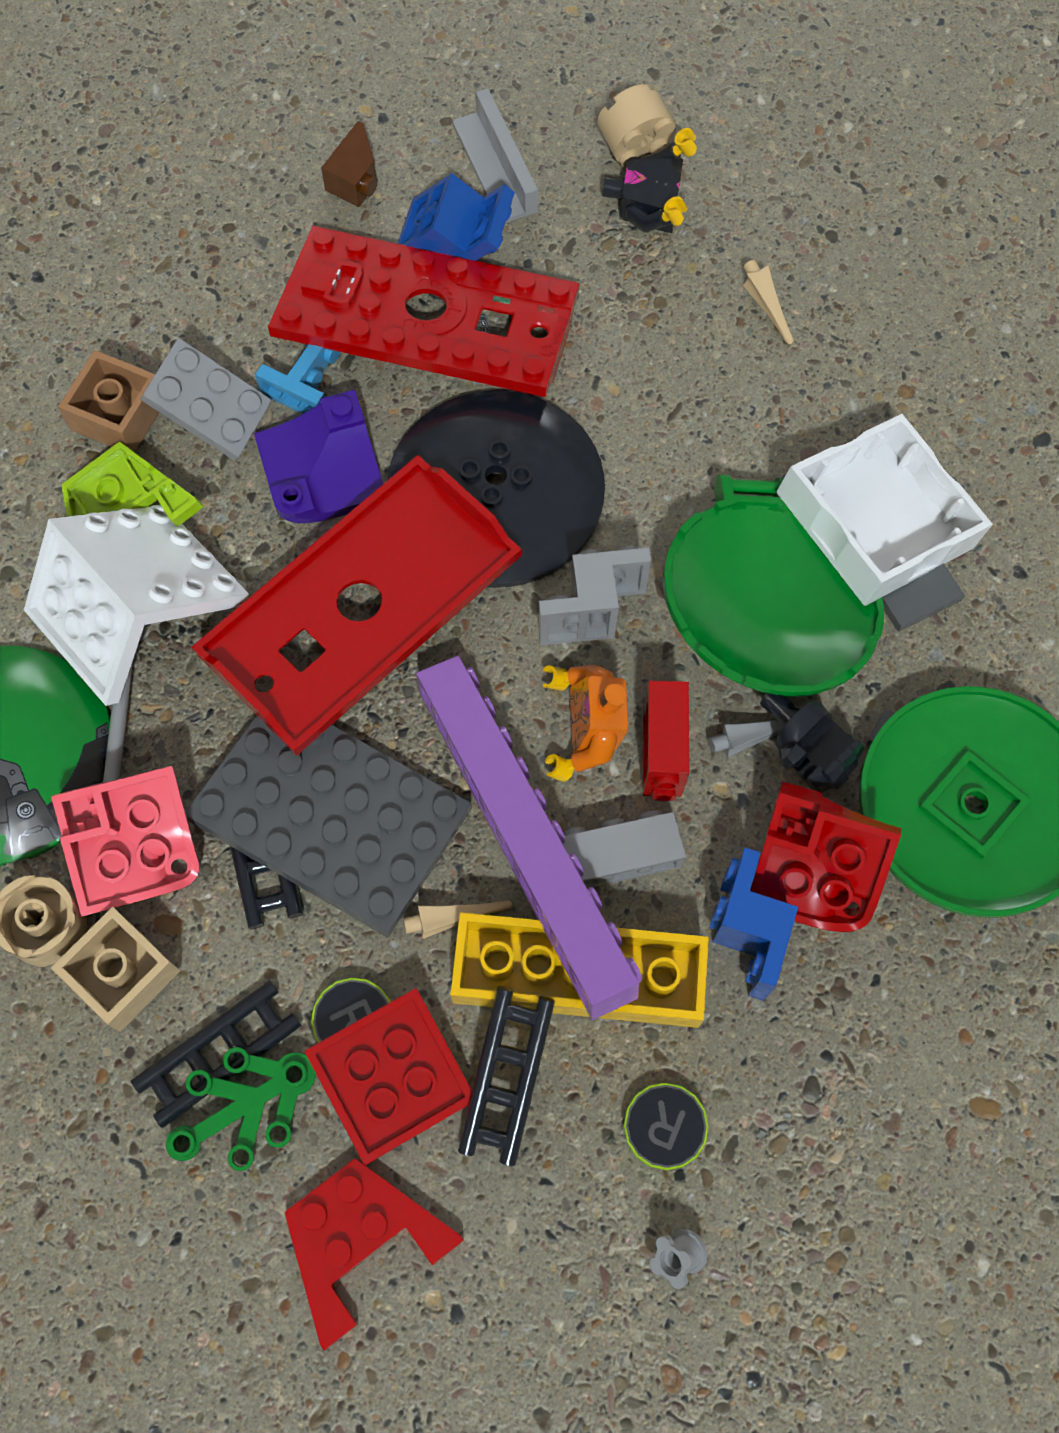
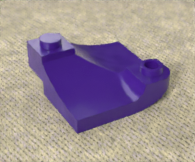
(320, 460)

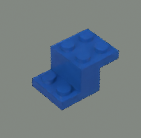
(457, 219)
(753, 924)

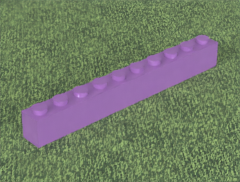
(529, 839)

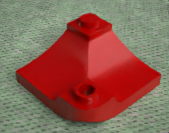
(824, 860)

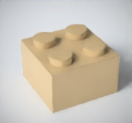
(115, 970)

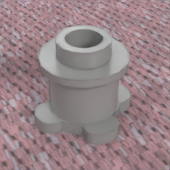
(678, 1256)

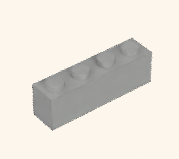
(627, 849)

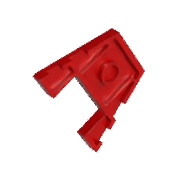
(346, 1224)

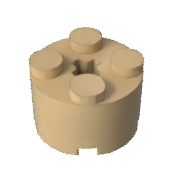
(636, 124)
(60, 926)

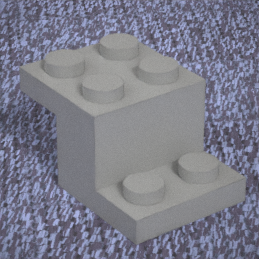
(594, 587)

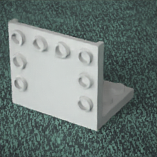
(113, 575)

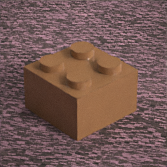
(107, 402)

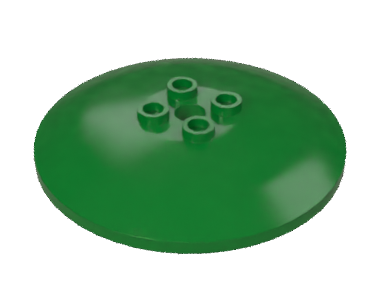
(960, 747)

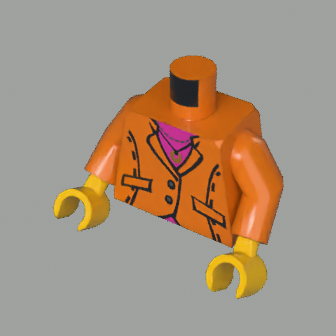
(597, 717)

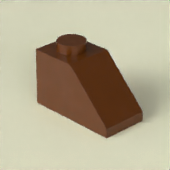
(351, 168)

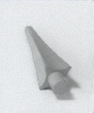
(741, 736)

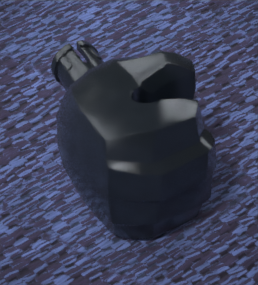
(813, 743)

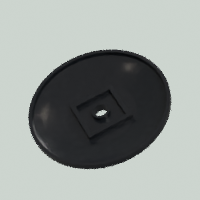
(549, 466)

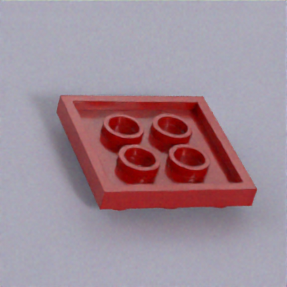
(390, 1076)

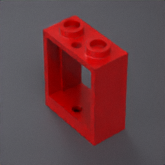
(666, 740)

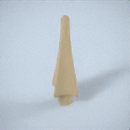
(762, 290)
(436, 919)

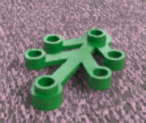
(248, 1103)

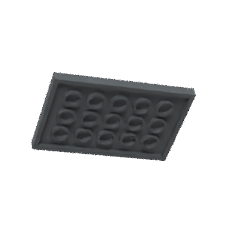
(332, 819)

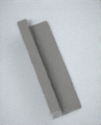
(496, 155)

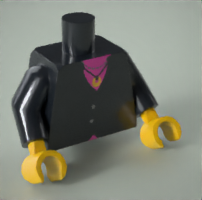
(652, 186)

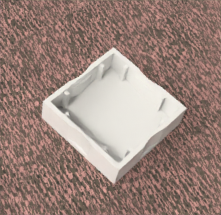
(883, 509)

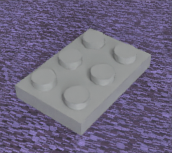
(206, 399)

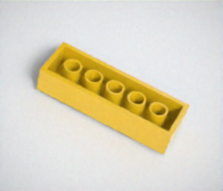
(521, 957)

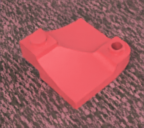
(124, 839)

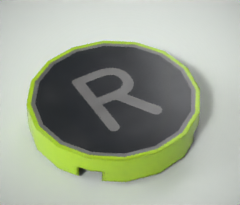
(345, 1004)
(665, 1126)

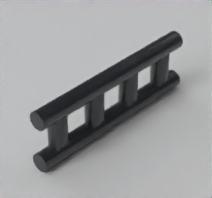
(255, 906)
(190, 1051)
(485, 1092)

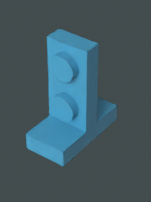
(298, 387)

